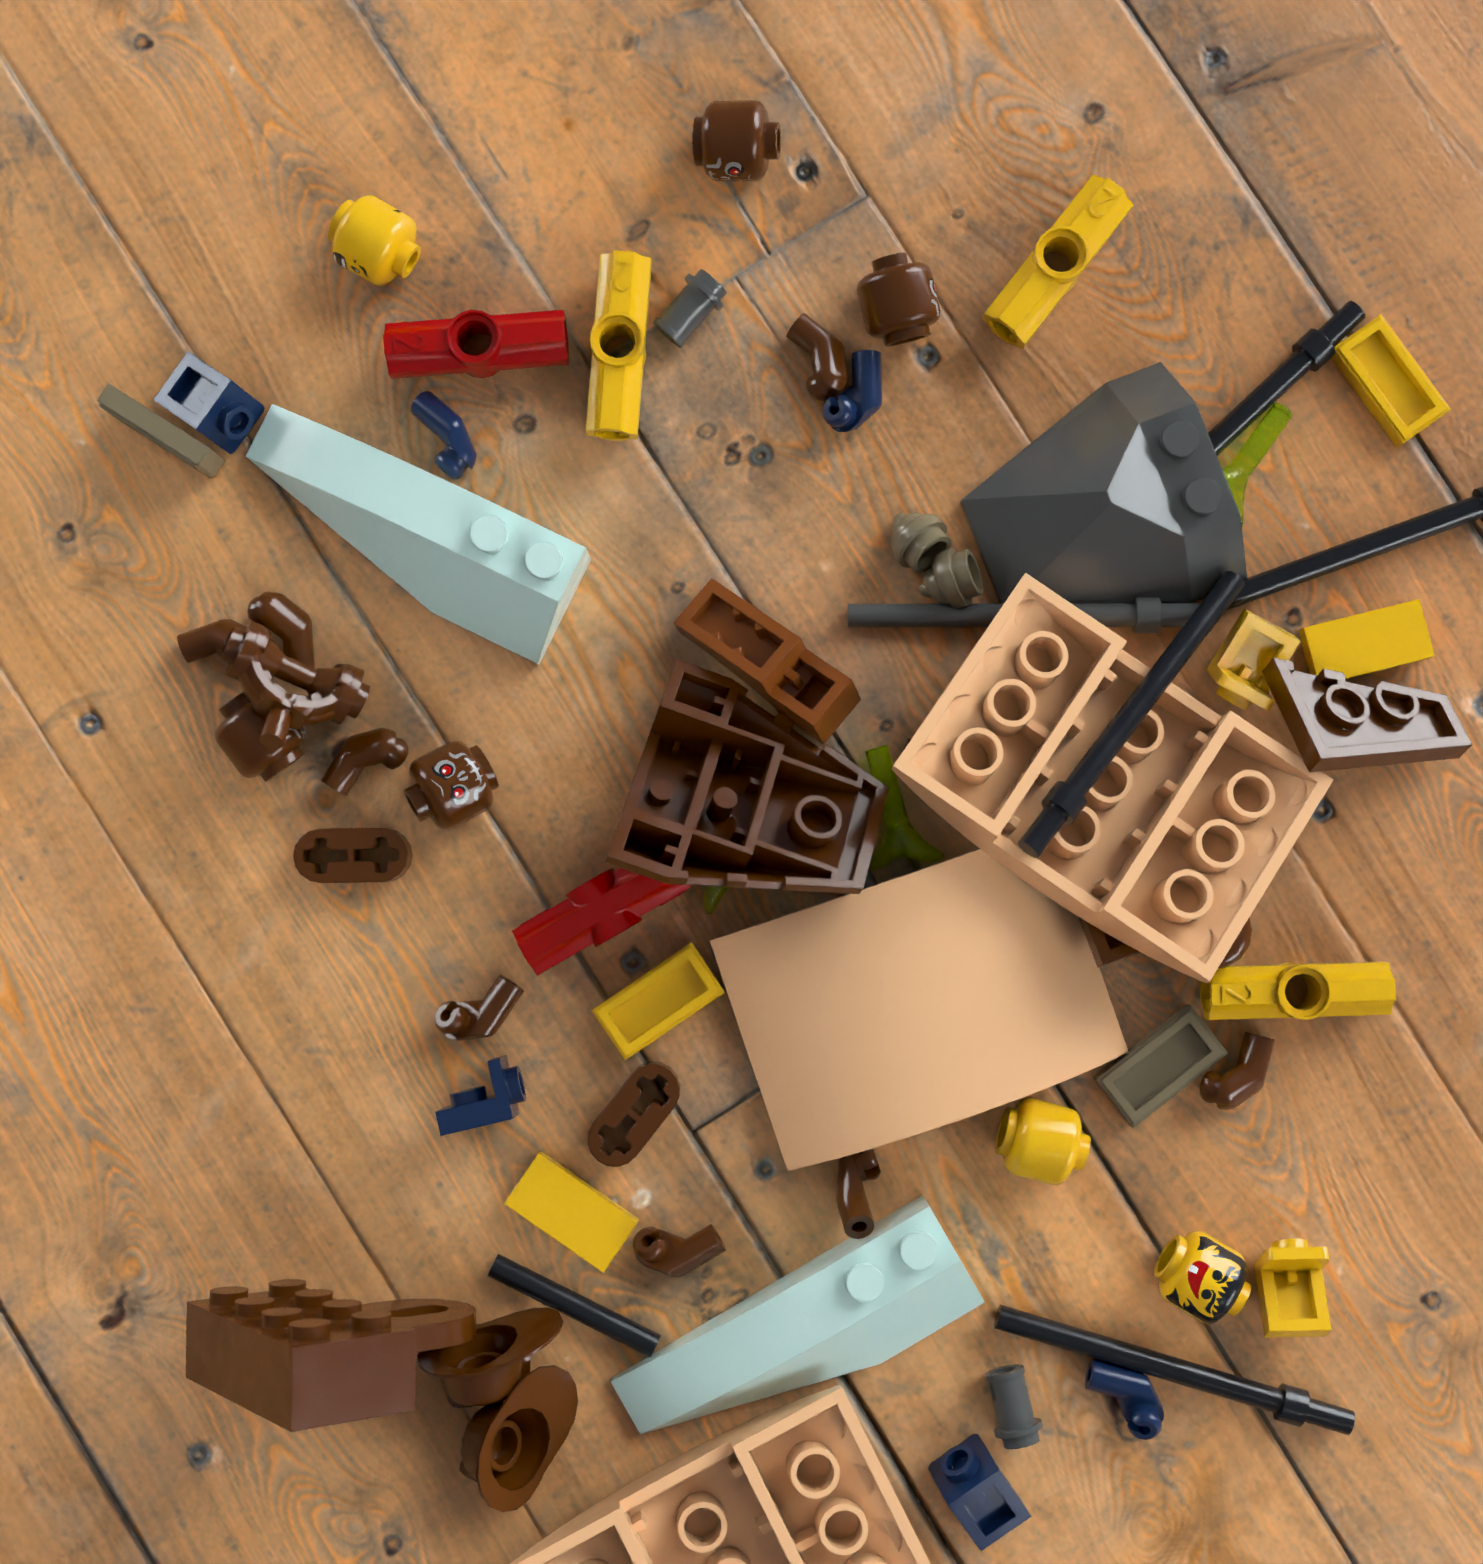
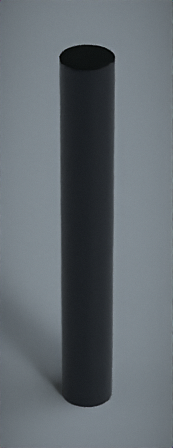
(574, 1305)

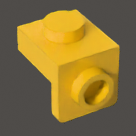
(1245, 655)
(1293, 1289)

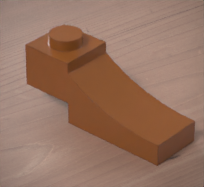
(769, 660)

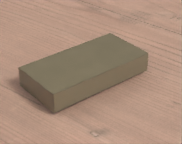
(160, 431)
(1160, 1065)

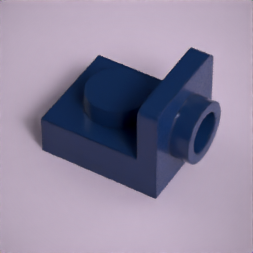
(209, 403)
(475, 1109)
(978, 1492)

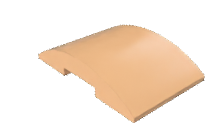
(1173, 828)
(914, 1006)
(765, 1492)

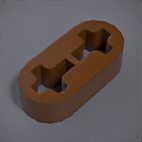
(352, 840)
(645, 1122)

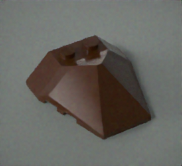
(743, 798)

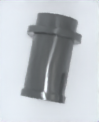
(690, 307)
(1013, 1407)

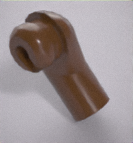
(287, 622)
(479, 1017)
(674, 1254)

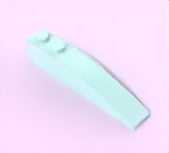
(427, 534)
(811, 1325)

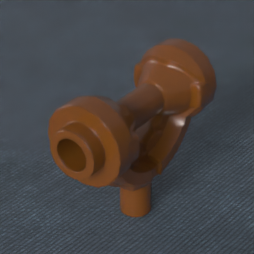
(254, 661)

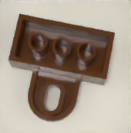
(315, 1357)

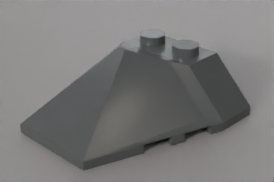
(1113, 501)

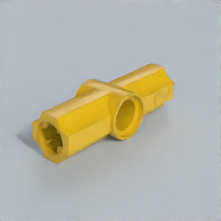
(1078, 236)
(619, 311)
(1331, 992)

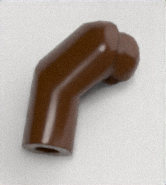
(827, 357)
(205, 639)
(364, 751)
(1244, 1079)
(851, 1194)

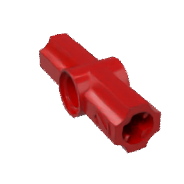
(438, 345)
(591, 916)

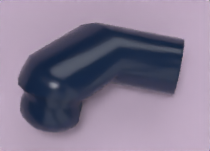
(860, 399)
(449, 427)
(1134, 1395)

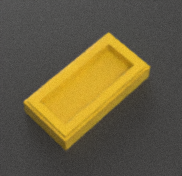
(1389, 381)
(1368, 641)
(658, 1001)
(571, 1211)

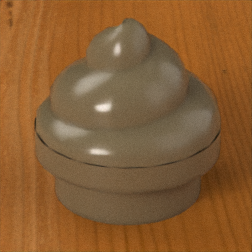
(918, 540)
(953, 578)

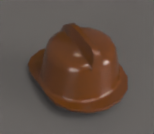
(493, 1361)
(516, 1439)

